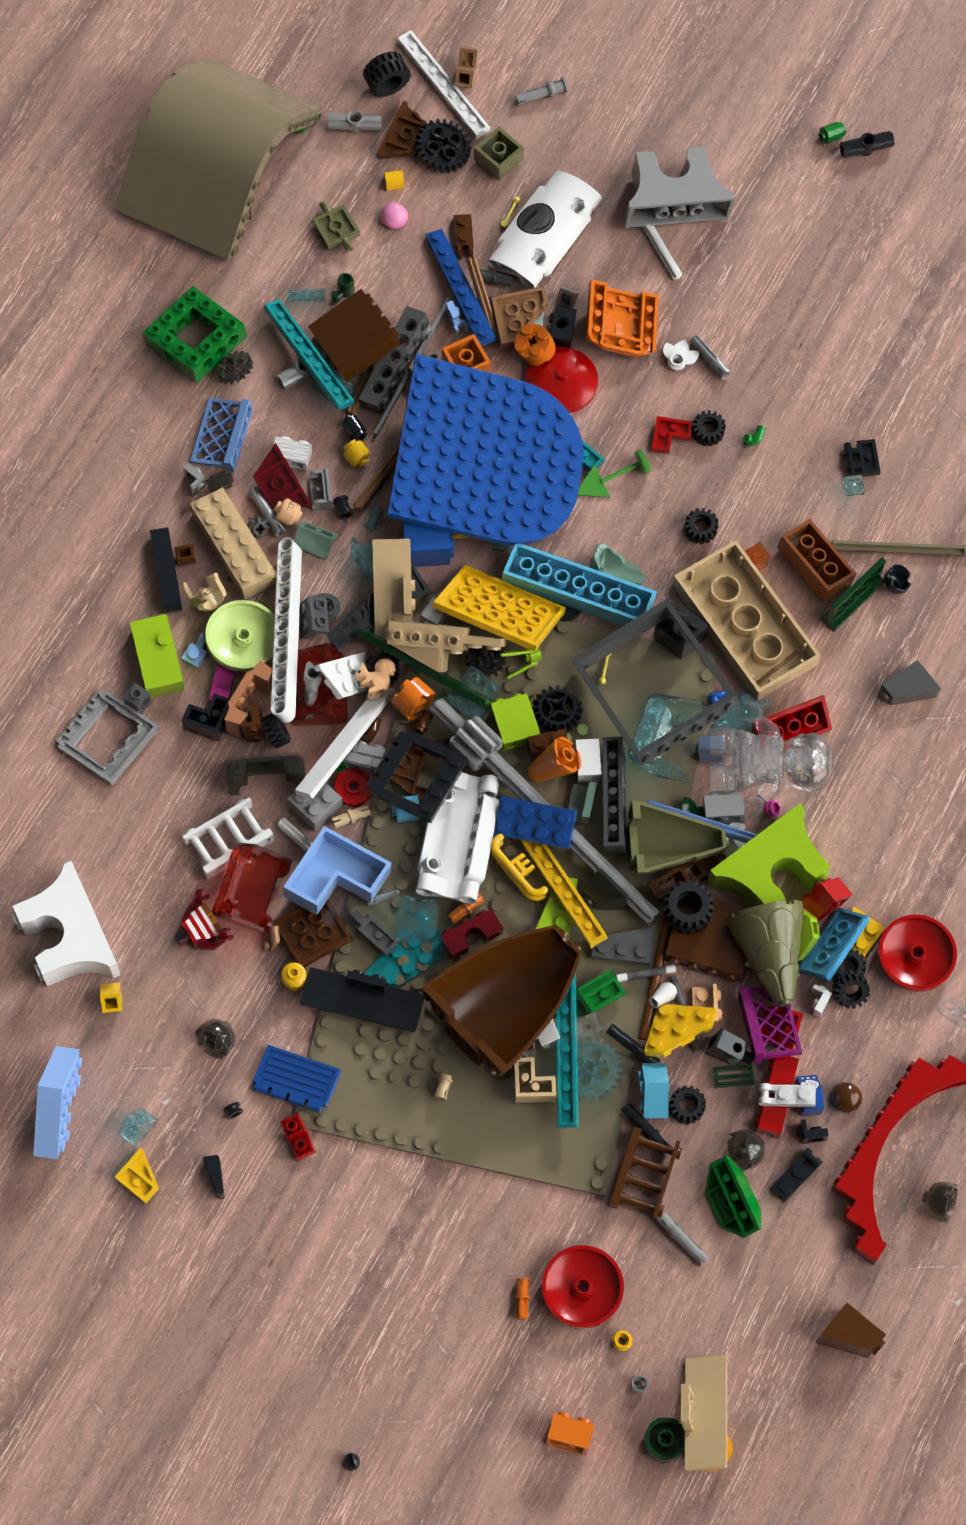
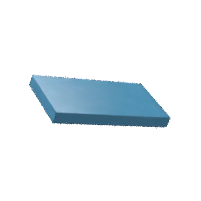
(834, 944)

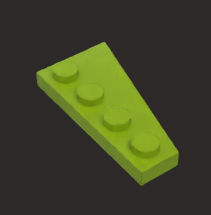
(556, 914)

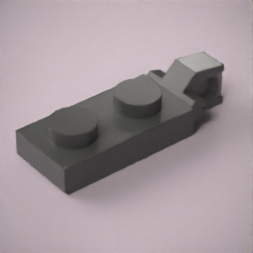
(375, 933)

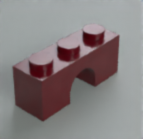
(484, 924)

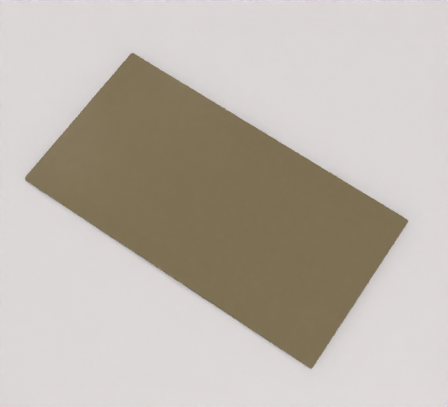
(392, 1072)

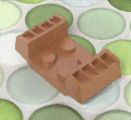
(257, 679)

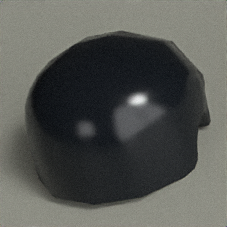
(897, 579)

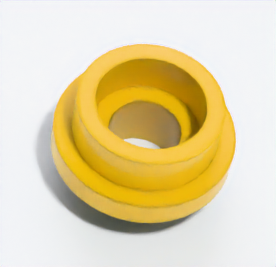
(622, 1334)

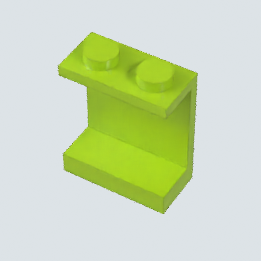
(514, 720)

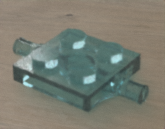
(737, 716)

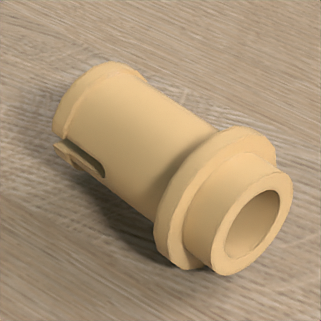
(443, 1086)

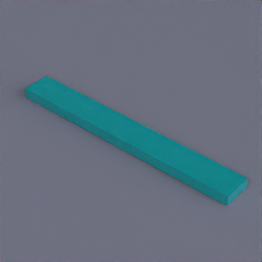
(308, 355)
(567, 1061)

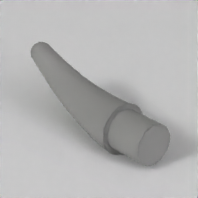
(383, 897)

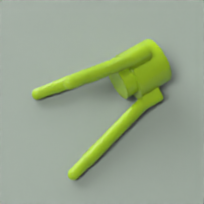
(529, 656)

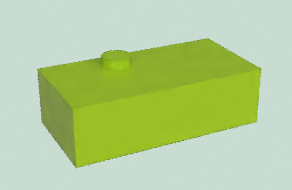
(157, 655)

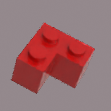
(826, 897)

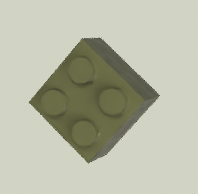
(498, 153)

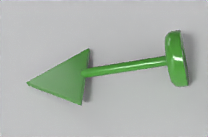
(594, 485)

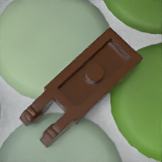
(463, 234)

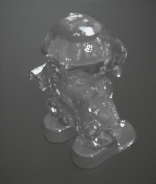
(763, 760)

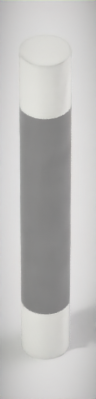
(646, 973)

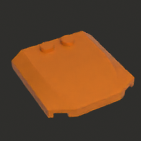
(621, 320)

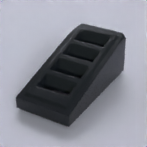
(214, 1170)

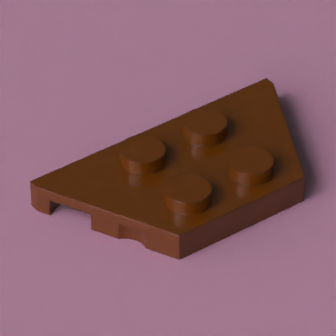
(401, 134)

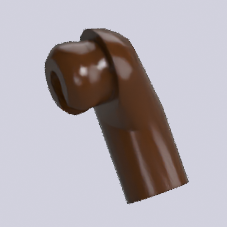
(373, 730)

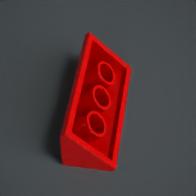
(801, 719)

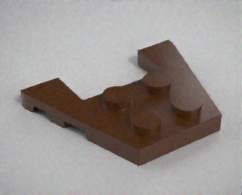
(409, 769)

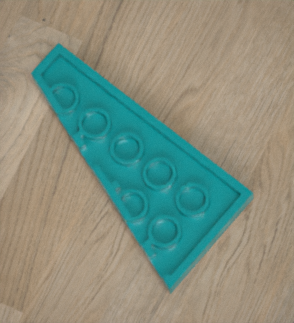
(389, 967)

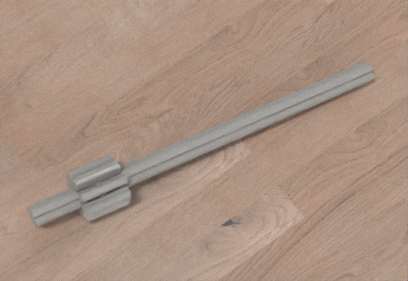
(481, 745)

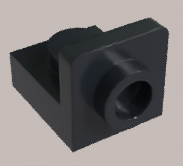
(815, 1134)

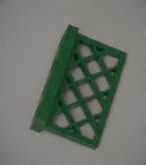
(855, 596)

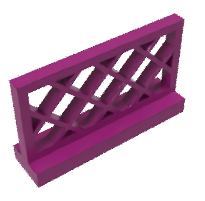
(753, 1029)

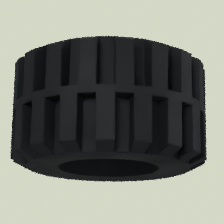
(386, 74)
(688, 892)

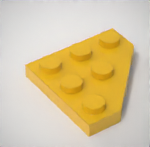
(677, 1027)

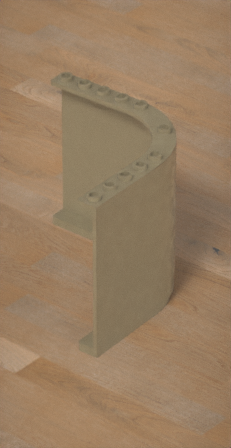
(206, 151)

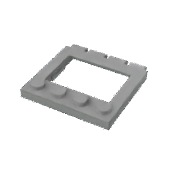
(125, 755)

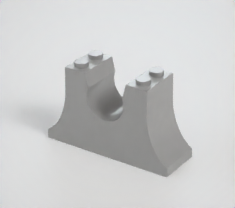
(671, 200)

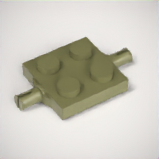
(336, 226)

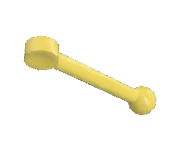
(504, 223)
(602, 680)

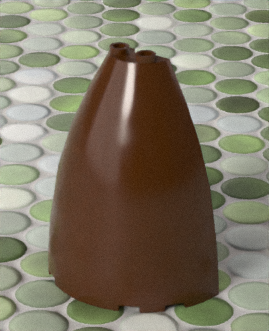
(504, 995)

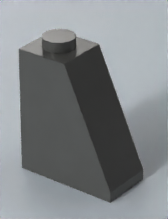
(909, 686)

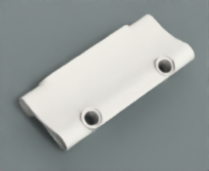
(459, 840)

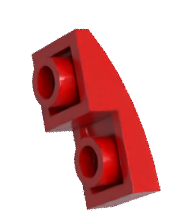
(298, 1136)

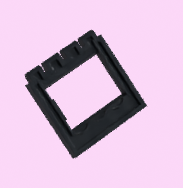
(439, 787)

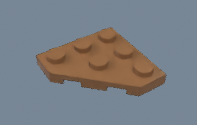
(516, 310)

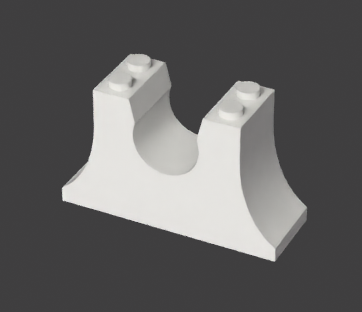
(69, 910)

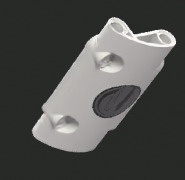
(545, 228)

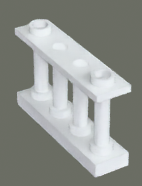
(213, 867)

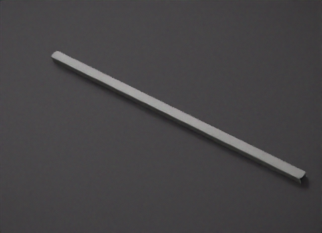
(384, 417)

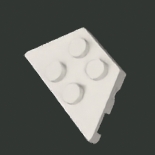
(341, 675)

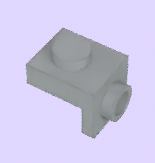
(197, 478)

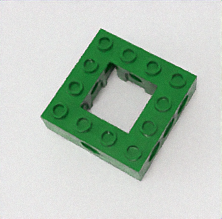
(196, 362)

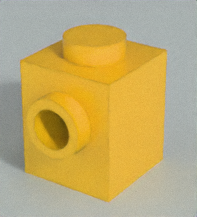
(111, 997)

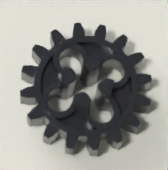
(492, 667)

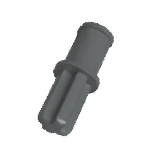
(495, 277)

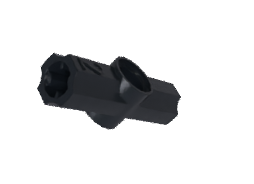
(858, 146)

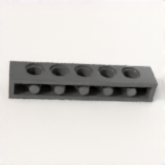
(378, 402)
(614, 795)

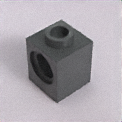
(137, 698)

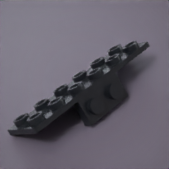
(362, 998)

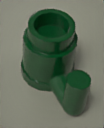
(345, 288)

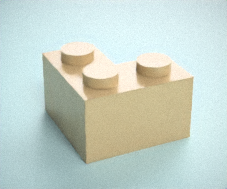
(531, 1088)

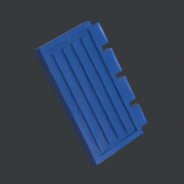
(296, 1076)

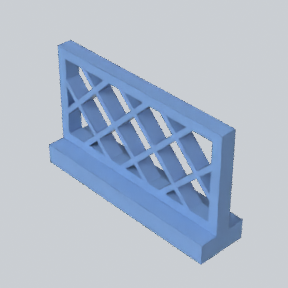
(236, 439)

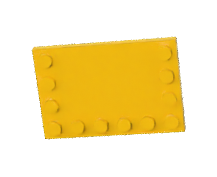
(499, 607)

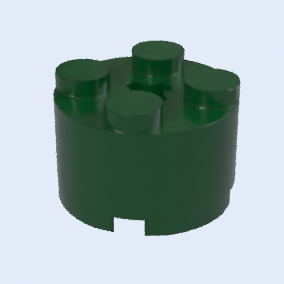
(652, 1439)

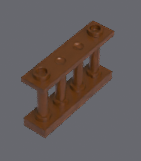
(626, 1178)

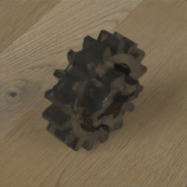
(234, 367)

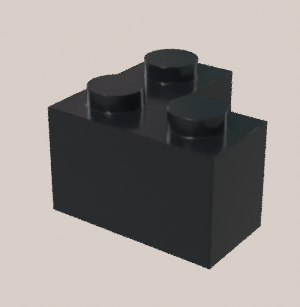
(207, 722)

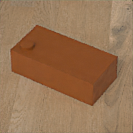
(816, 560)

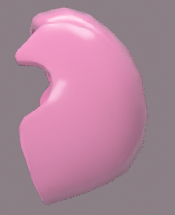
(393, 216)

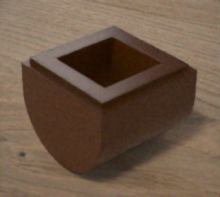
(185, 555)

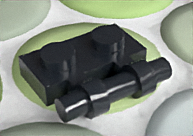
(867, 456)

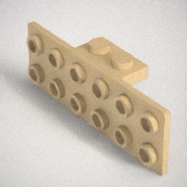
(392, 583)
(704, 1413)

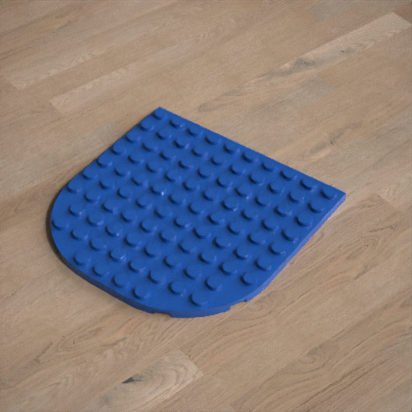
(484, 456)

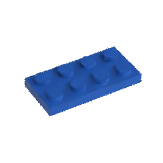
(535, 822)

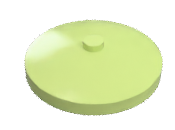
(241, 635)

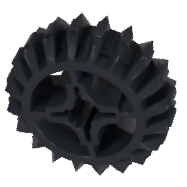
(567, 720)

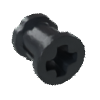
(343, 507)

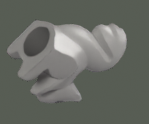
(312, 682)

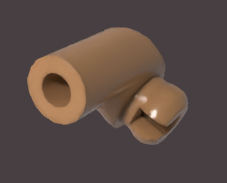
(274, 938)

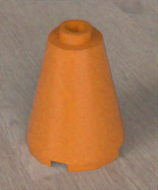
(555, 761)

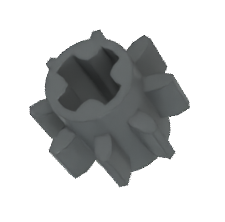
(259, 524)

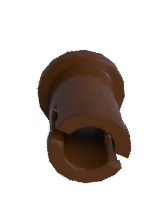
(423, 722)

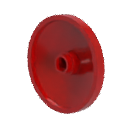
(567, 377)
(917, 953)
(582, 1286)

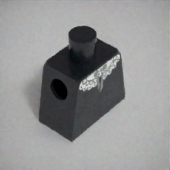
(728, 1048)

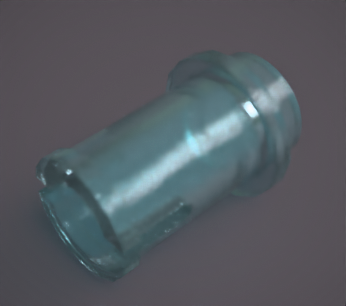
(374, 517)

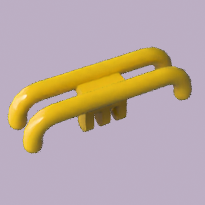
(516, 871)

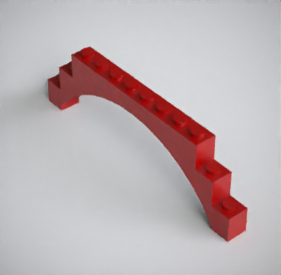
(858, 1180)

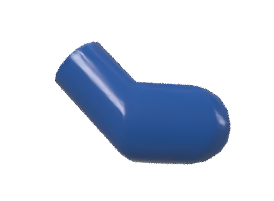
(715, 696)

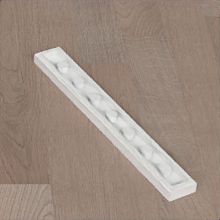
(443, 84)
(342, 745)

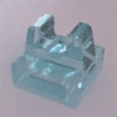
(853, 485)

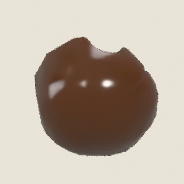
(846, 1097)

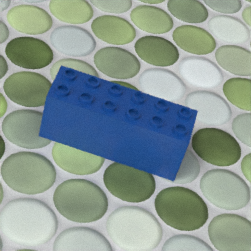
(428, 544)

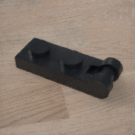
(795, 1175)

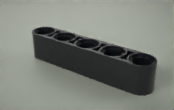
(166, 570)

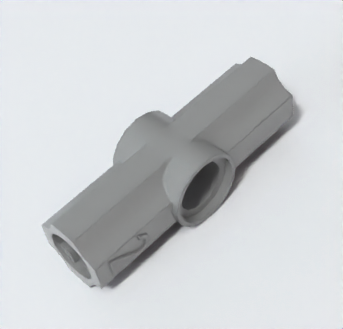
(354, 121)
(294, 374)

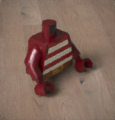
(201, 926)

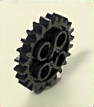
(442, 145)

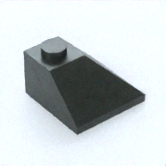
(604, 893)

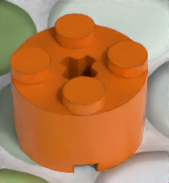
(534, 344)
(413, 698)

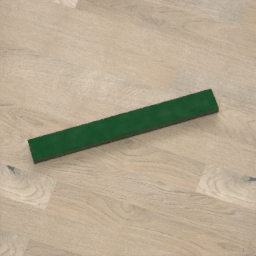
(441, 677)

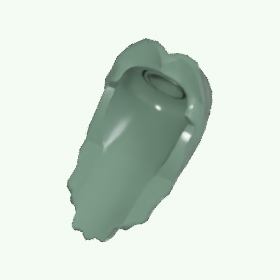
(614, 564)

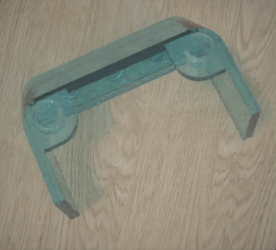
(657, 719)

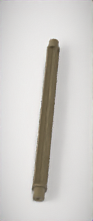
(899, 547)

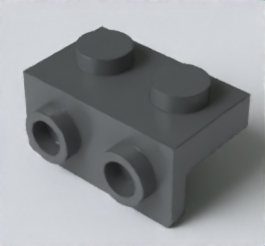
(313, 616)

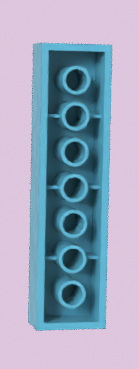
(577, 585)

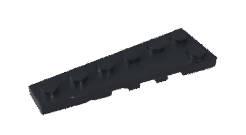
(363, 615)

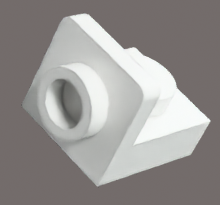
(821, 1002)

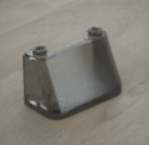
(273, 763)

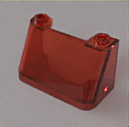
(327, 708)
(249, 886)

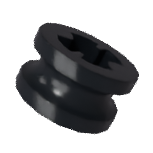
(233, 1110)

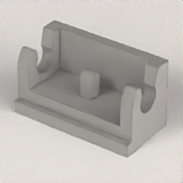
(320, 490)

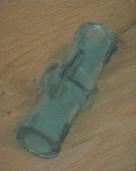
(307, 294)

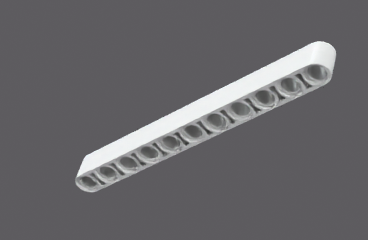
(286, 630)

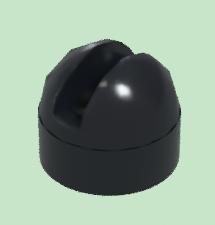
(346, 1462)

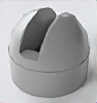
(637, 1387)

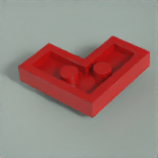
(667, 429)

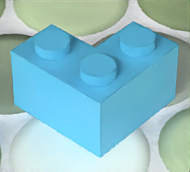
(655, 1088)

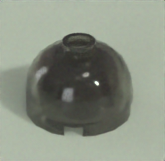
(216, 1037)
(746, 1148)
(940, 1200)

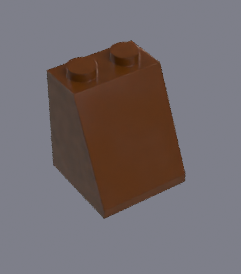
(852, 1333)

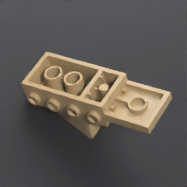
(435, 642)

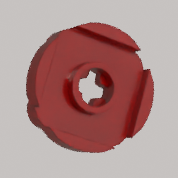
(353, 777)

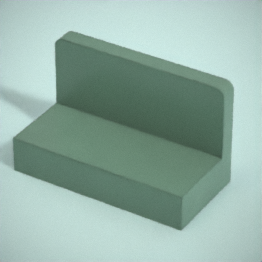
(315, 539)
(582, 801)

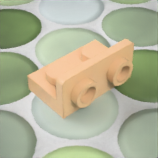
(709, 998)

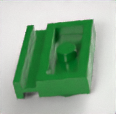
(601, 991)

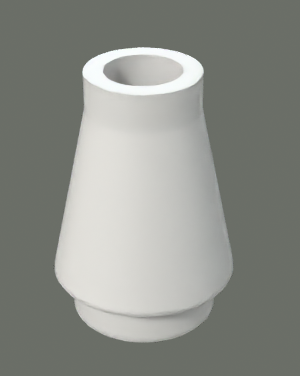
(664, 994)

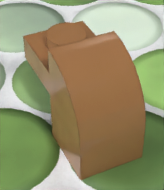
(466, 67)

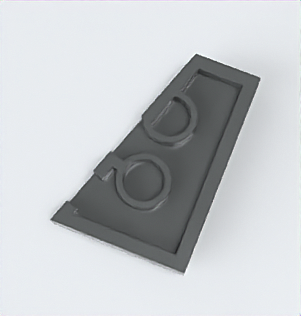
(626, 947)

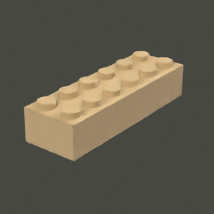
(233, 543)

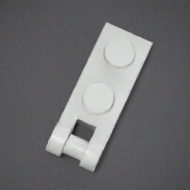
(788, 1095)

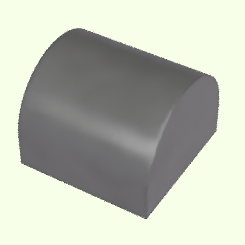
(567, 297)

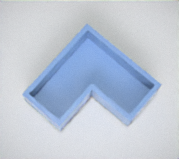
(335, 862)
(53, 1099)

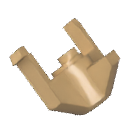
(208, 598)

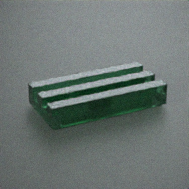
(716, 1070)

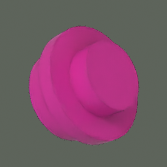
(772, 809)

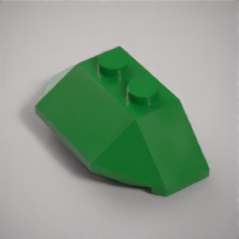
(732, 1198)

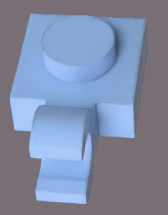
(453, 314)
(195, 653)

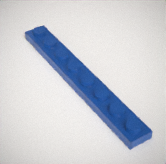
(460, 287)

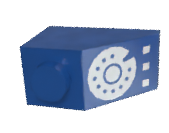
(812, 1080)

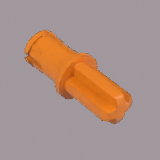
(464, 909)
(522, 1298)

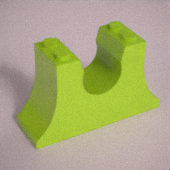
(775, 849)

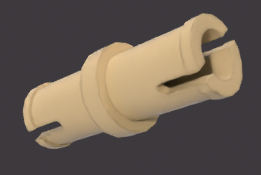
(350, 816)

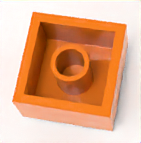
(467, 353)
(570, 1433)

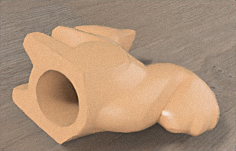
(378, 680)

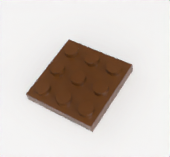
(312, 935)

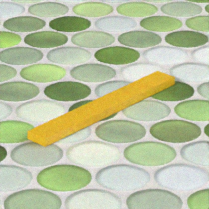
(565, 892)

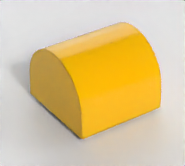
(394, 180)

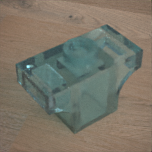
(137, 1126)

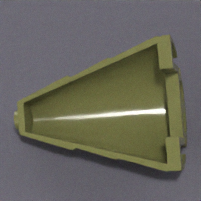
(668, 839)
(771, 945)

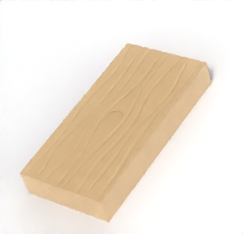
(746, 619)

